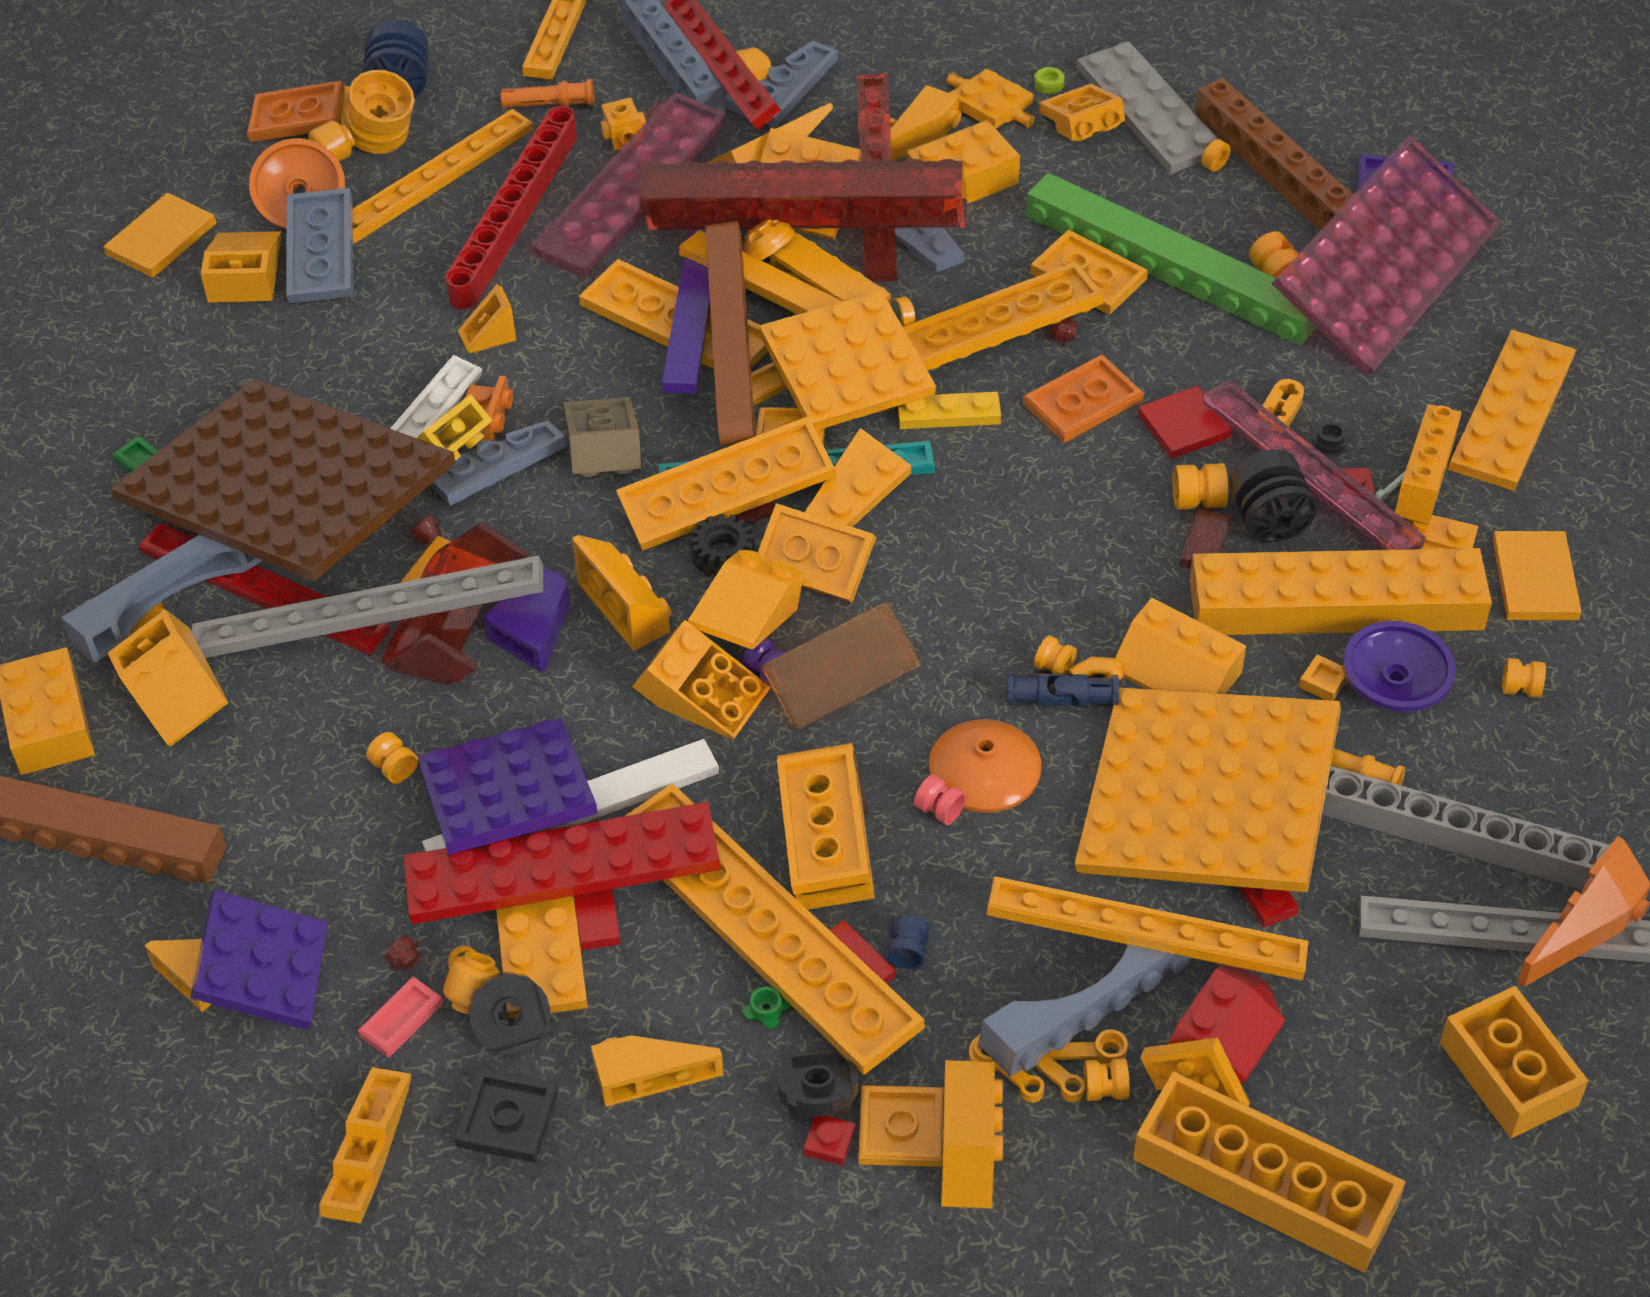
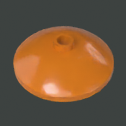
(291, 166)
(989, 778)

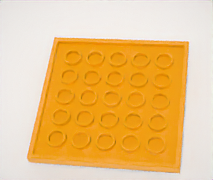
(1210, 789)

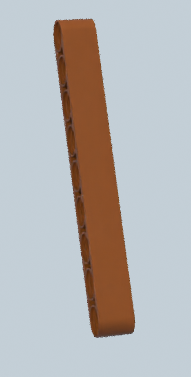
(730, 334)

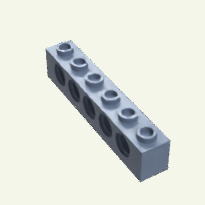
(672, 52)

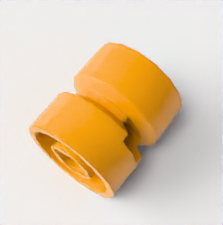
(1272, 253)
(1200, 486)

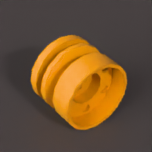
(379, 111)

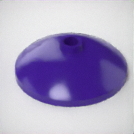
(1399, 653)

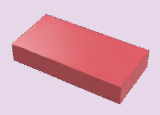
(400, 1017)

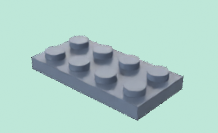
(319, 245)

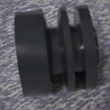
(1272, 496)

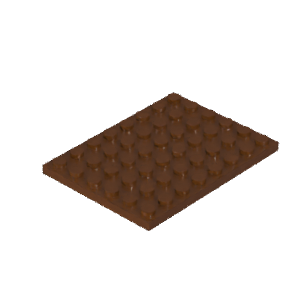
(283, 478)

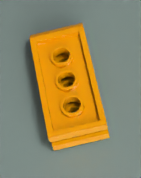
(825, 827)

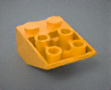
(241, 266)
(168, 676)
(701, 683)

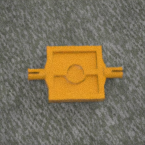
(992, 98)

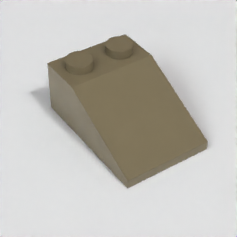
(602, 436)

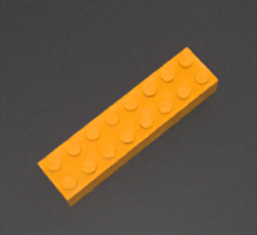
(1339, 590)

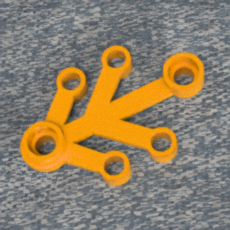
(1055, 1072)

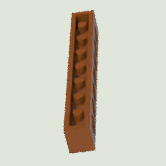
(1270, 152)

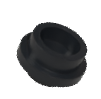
(1330, 437)

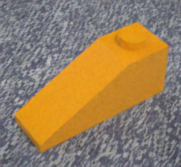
(925, 120)
(645, 1066)

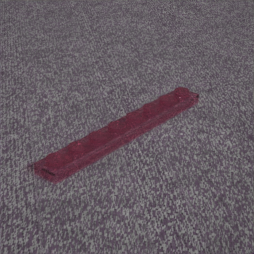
(1321, 474)

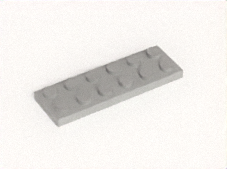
(1149, 105)

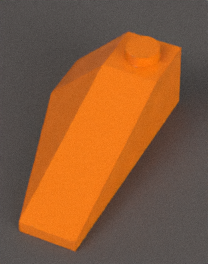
(1601, 911)

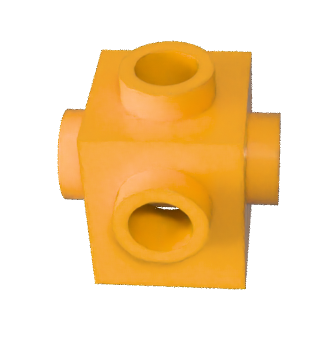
(620, 122)

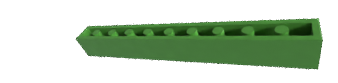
(1168, 256)

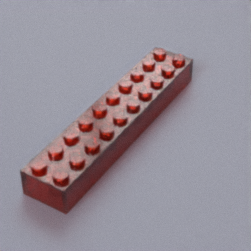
(805, 194)

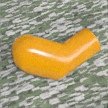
(1097, 666)

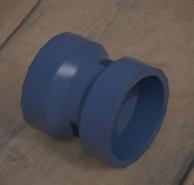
(907, 941)

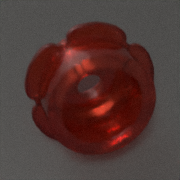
(1064, 330)
(426, 529)
(403, 953)

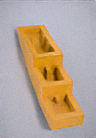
(366, 1145)

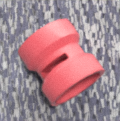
(940, 799)

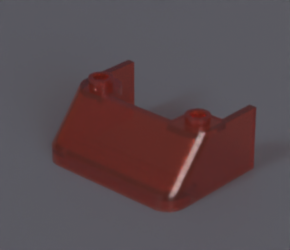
(433, 643)

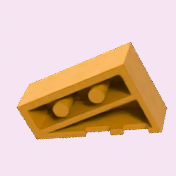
(970, 1133)

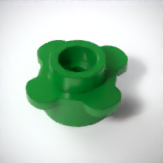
(765, 996)

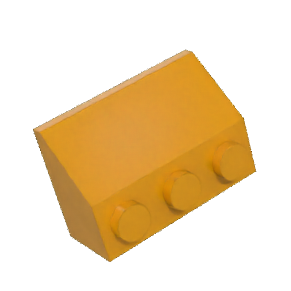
(620, 592)
(1178, 653)

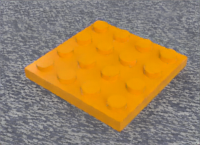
(847, 360)

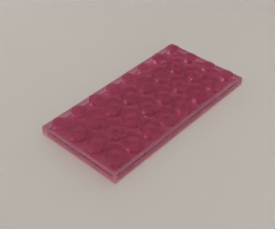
(1387, 254)

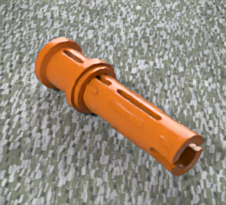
(563, 94)

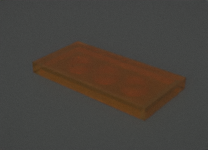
(841, 665)

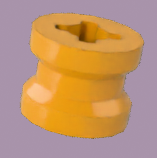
(1054, 656)

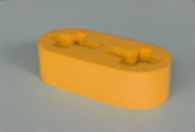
(1289, 407)

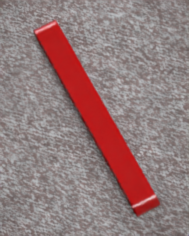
(511, 208)

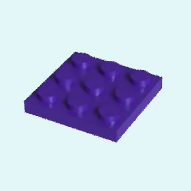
(259, 960)

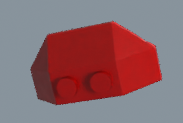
(1238, 1012)

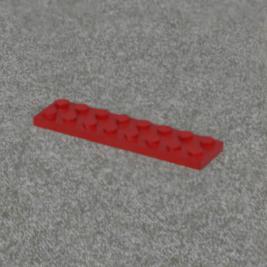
(561, 863)

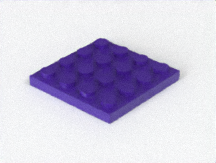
(506, 785)

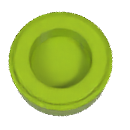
(1049, 80)

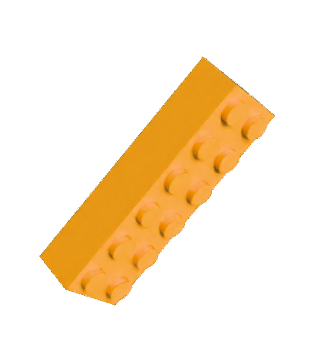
(1268, 1171)

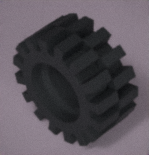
(716, 532)

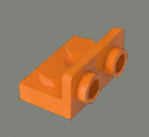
(494, 402)

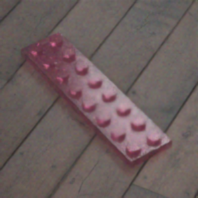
(611, 200)

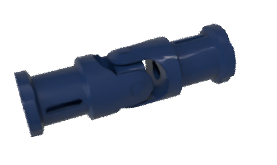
(1072, 690)

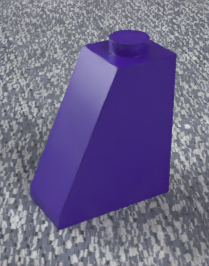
(532, 622)

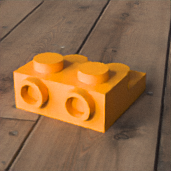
(1084, 111)

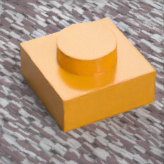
(1323, 678)

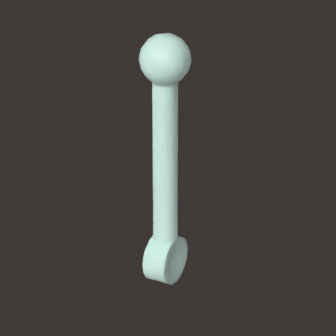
(1382, 494)

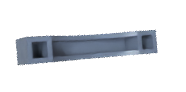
(113, 614)
(1028, 1030)

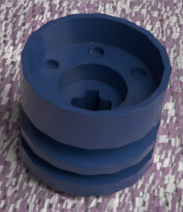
(398, 49)

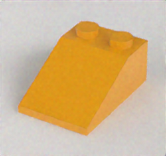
(748, 599)

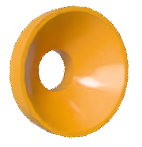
(767, 238)

